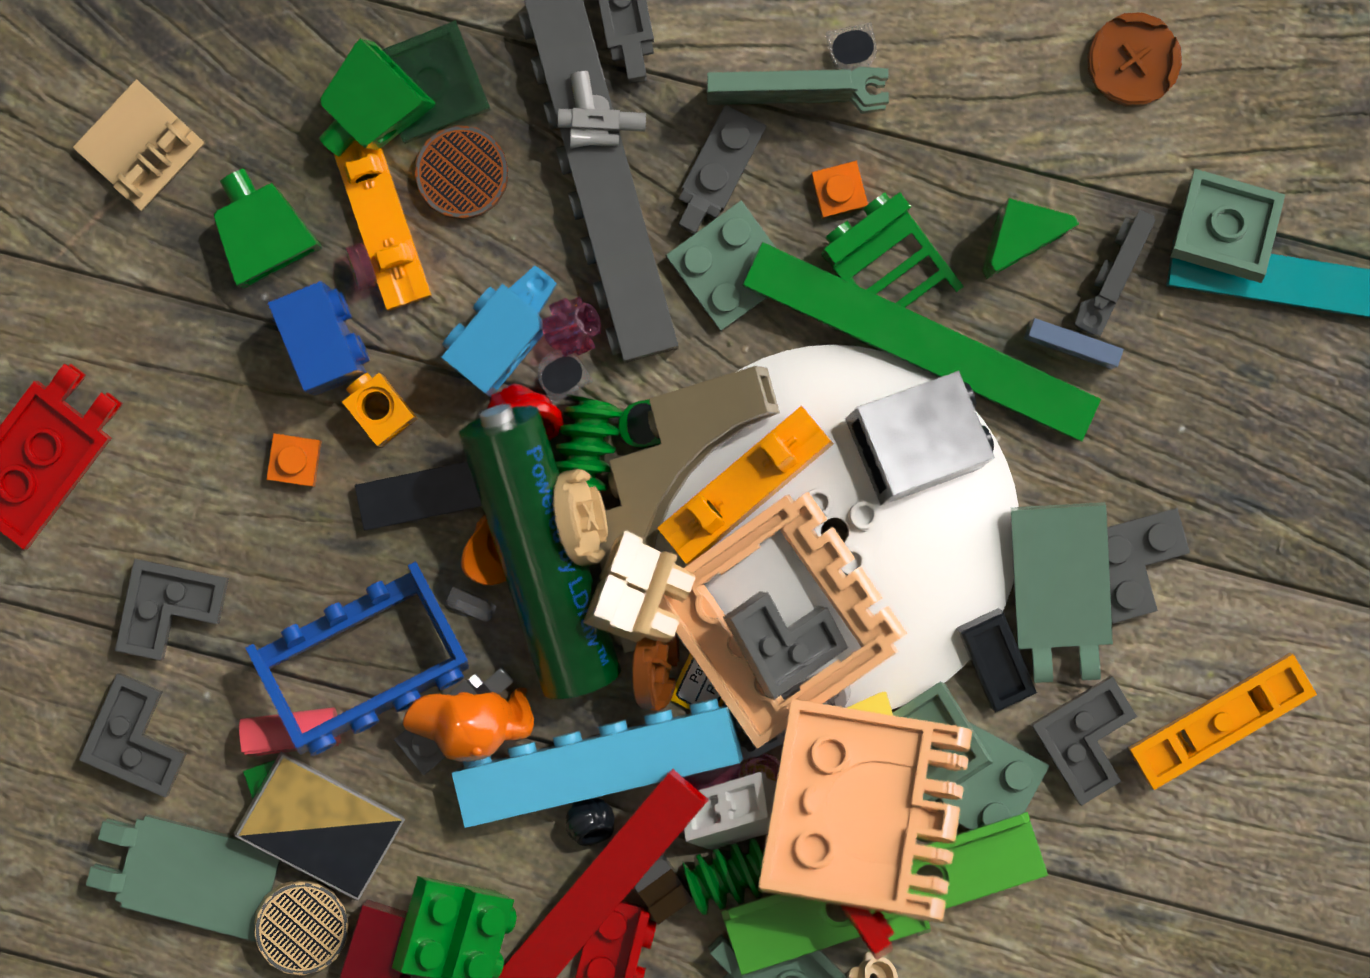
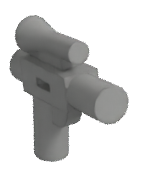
(592, 116)

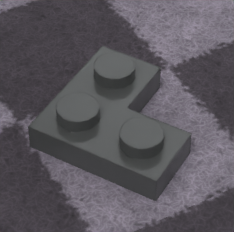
(1132, 548)
(156, 595)
(782, 654)
(1072, 737)
(120, 741)

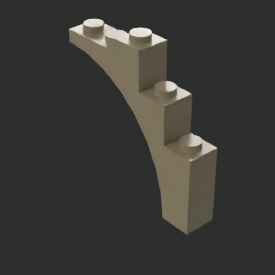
(690, 428)

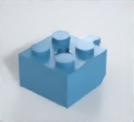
(501, 331)

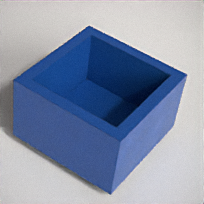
(319, 338)

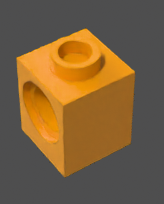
(395, 421)

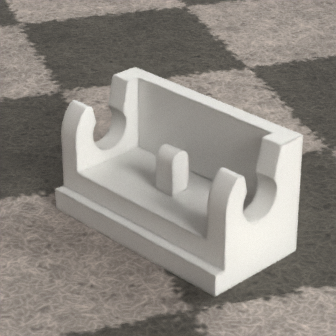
(733, 812)

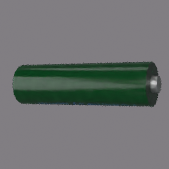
(550, 591)

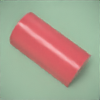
(269, 735)

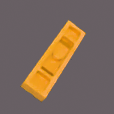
(383, 226)
(745, 485)
(1222, 721)

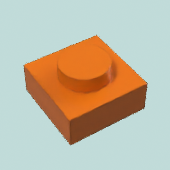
(839, 189)
(294, 460)

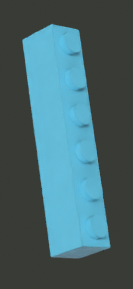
(597, 764)

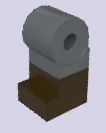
(663, 890)

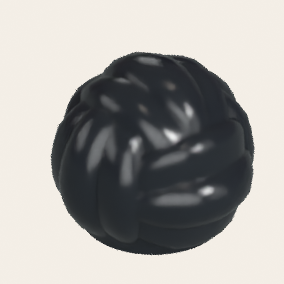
(590, 821)

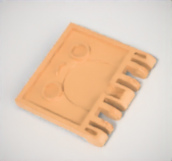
(854, 809)

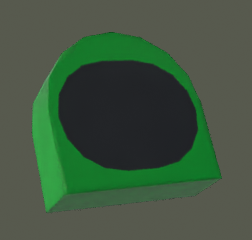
(635, 426)

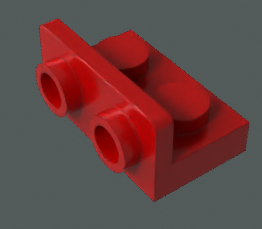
(617, 944)

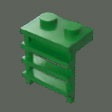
(883, 228)

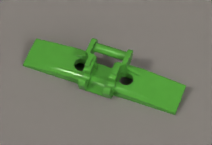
(791, 926)

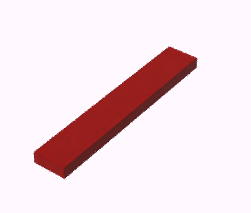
(607, 880)

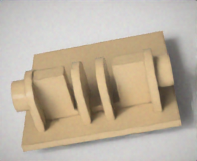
(139, 145)

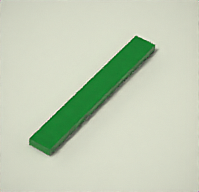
(920, 341)

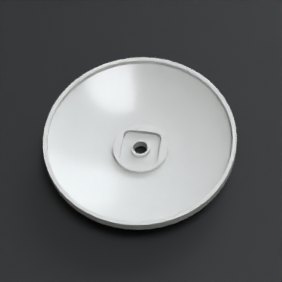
(929, 554)

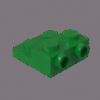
(454, 931)

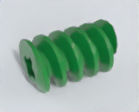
(587, 438)
(726, 876)

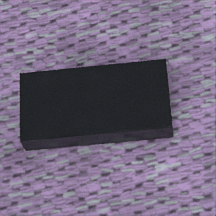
(996, 660)

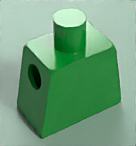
(370, 100)
(260, 230)

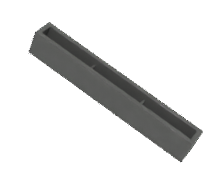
(603, 187)

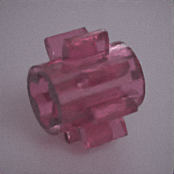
(571, 326)

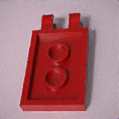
(47, 452)

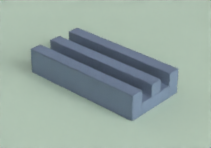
(1073, 343)

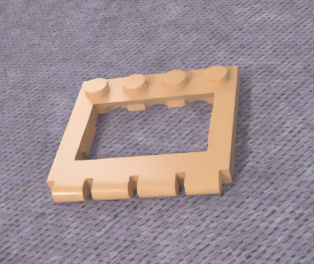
(716, 650)

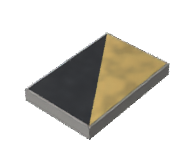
(319, 826)

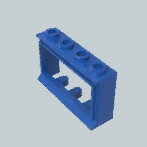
(338, 619)

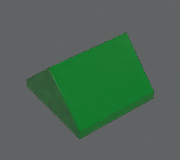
(1022, 231)

